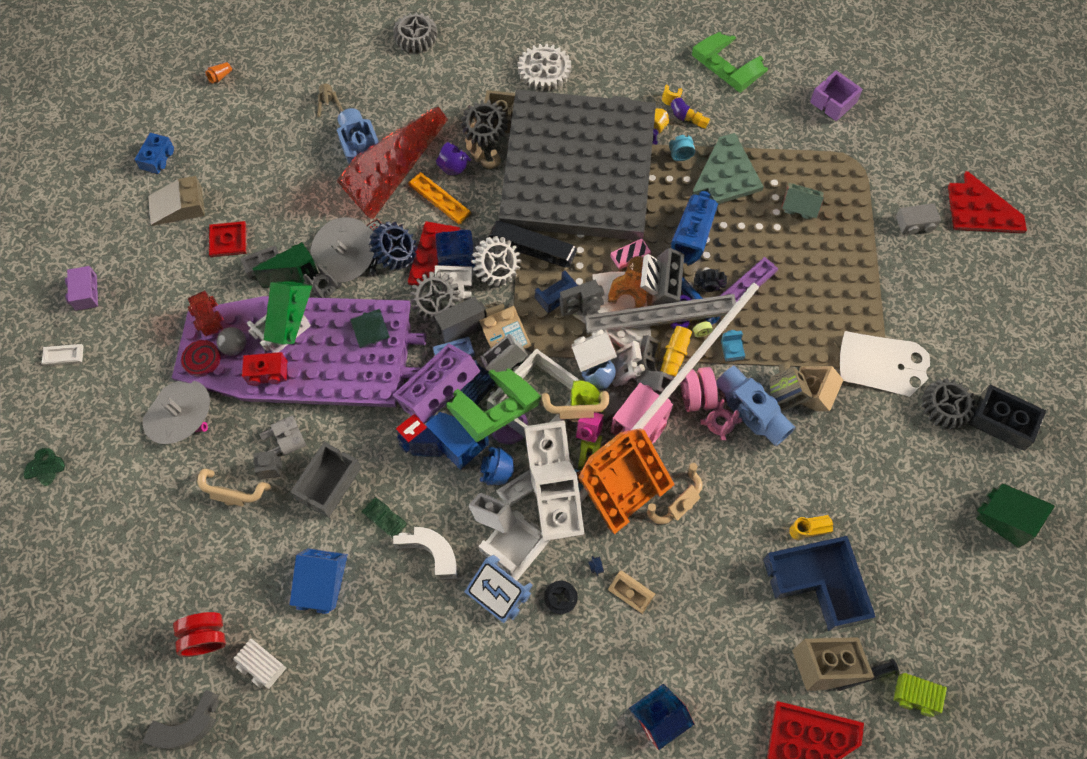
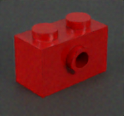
(264, 368)

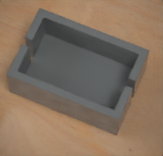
(326, 479)

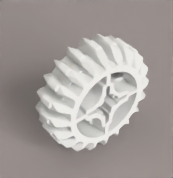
(483, 253)

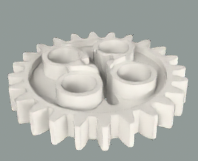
(544, 67)

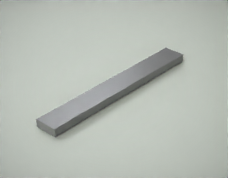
(660, 314)

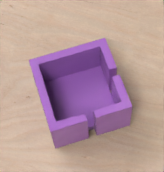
(836, 95)

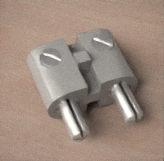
(287, 435)

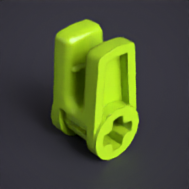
(587, 446)

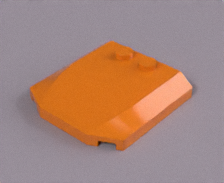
(624, 477)

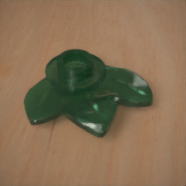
(46, 469)

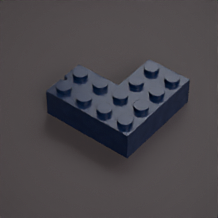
(829, 571)

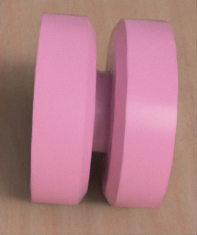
(699, 390)

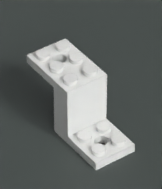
(554, 481)

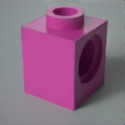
(590, 428)

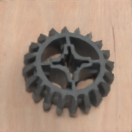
(476, 132)
(944, 412)

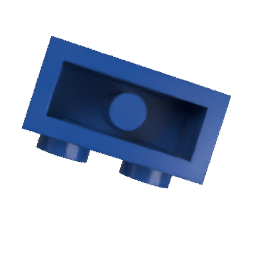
(154, 153)

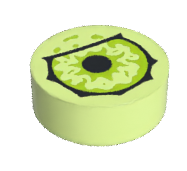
(702, 329)

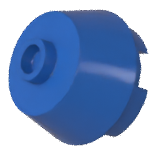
(496, 467)

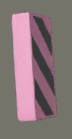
(625, 253)

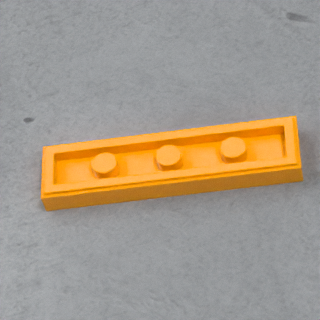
(439, 198)

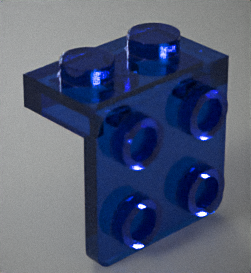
(455, 248)

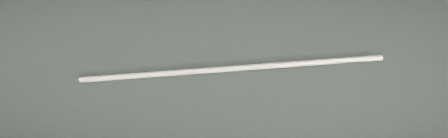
(654, 407)

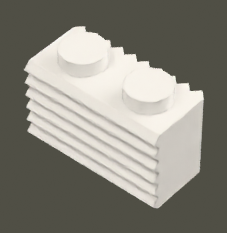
(259, 664)

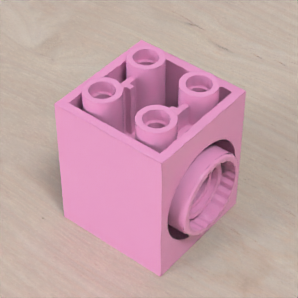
(635, 408)

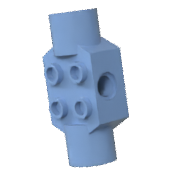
(355, 133)
(754, 405)

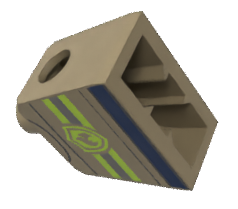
(789, 387)

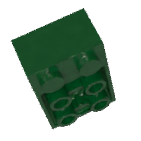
(286, 267)

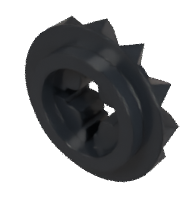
(570, 594)

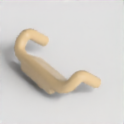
(478, 153)
(576, 412)
(227, 495)
(682, 503)

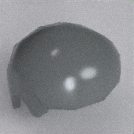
(231, 341)

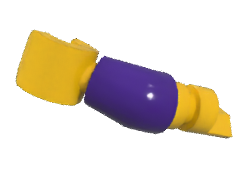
(681, 109)

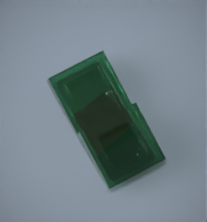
(384, 518)

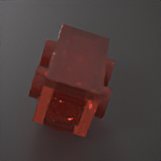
(206, 317)

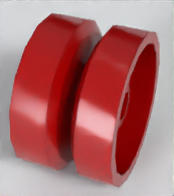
(199, 634)

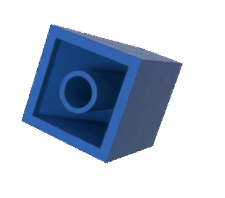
(454, 439)
(317, 580)

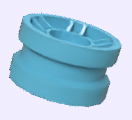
(682, 148)

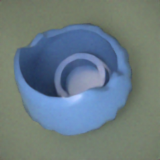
(600, 375)

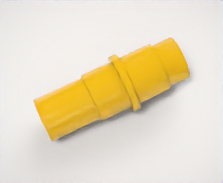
(676, 350)

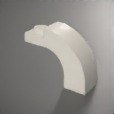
(435, 544)

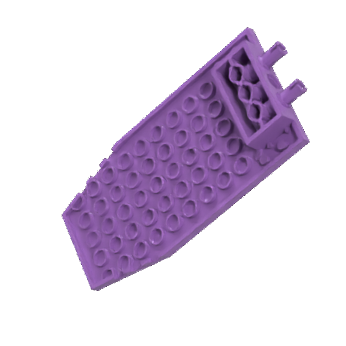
(324, 360)

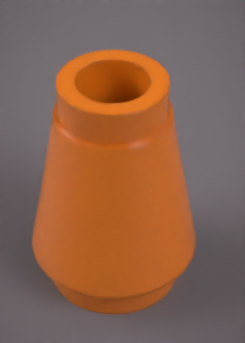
(218, 72)

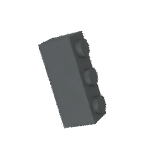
(670, 277)

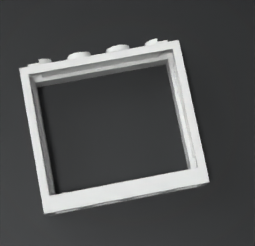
(529, 362)

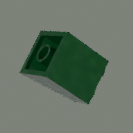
(1014, 514)

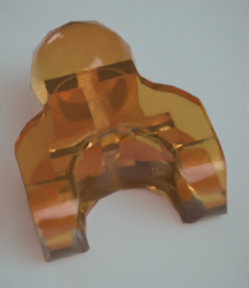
(629, 283)

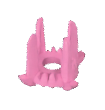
(728, 426)

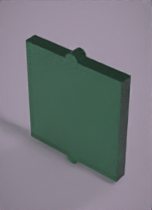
(369, 328)

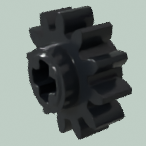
(710, 280)

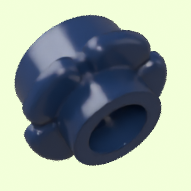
(596, 565)

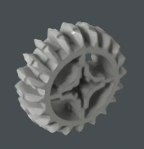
(415, 32)
(433, 287)

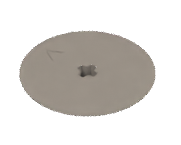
(331, 250)
(160, 421)

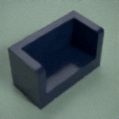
(550, 297)

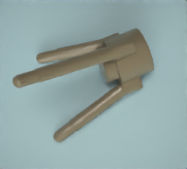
(326, 94)

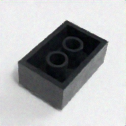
(1007, 417)

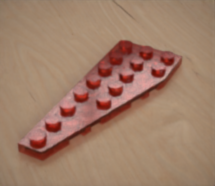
(382, 167)

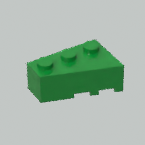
(285, 311)

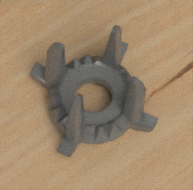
(331, 286)

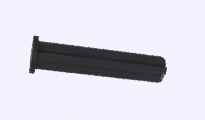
(878, 672)

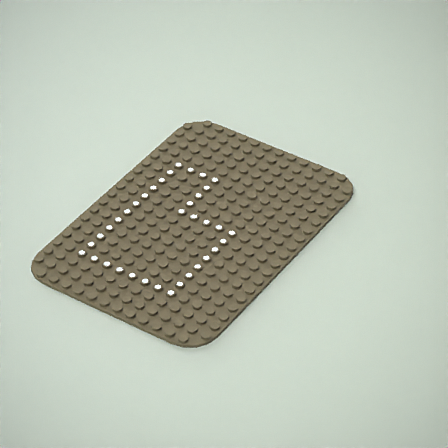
(799, 315)

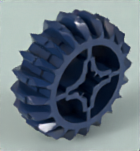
(383, 240)

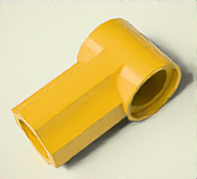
(812, 527)

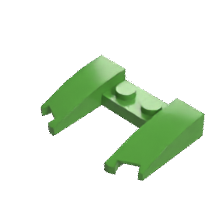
(740, 78)
(481, 424)

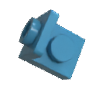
(732, 345)

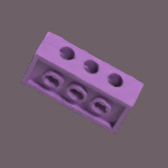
(431, 380)

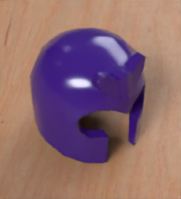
(452, 159)

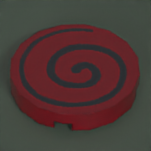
(200, 358)

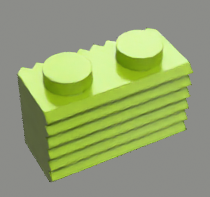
(919, 694)

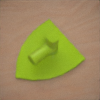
(584, 394)

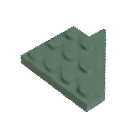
(728, 172)

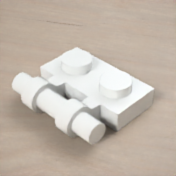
(461, 276)
(627, 358)

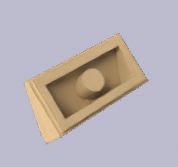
(631, 591)

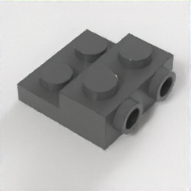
(583, 297)

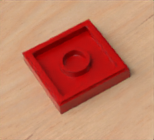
(227, 239)

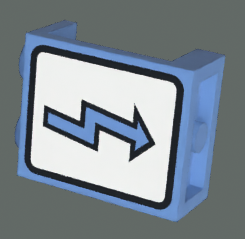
(498, 590)

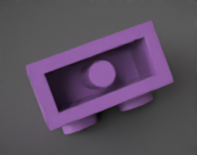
(81, 288)

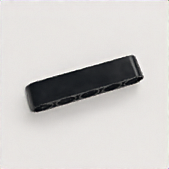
(535, 244)

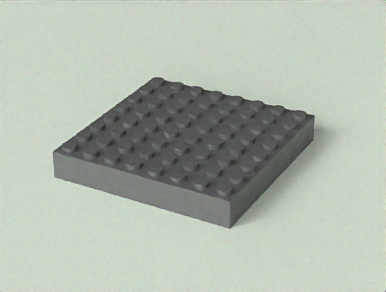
(578, 165)

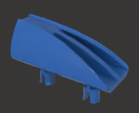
(694, 227)

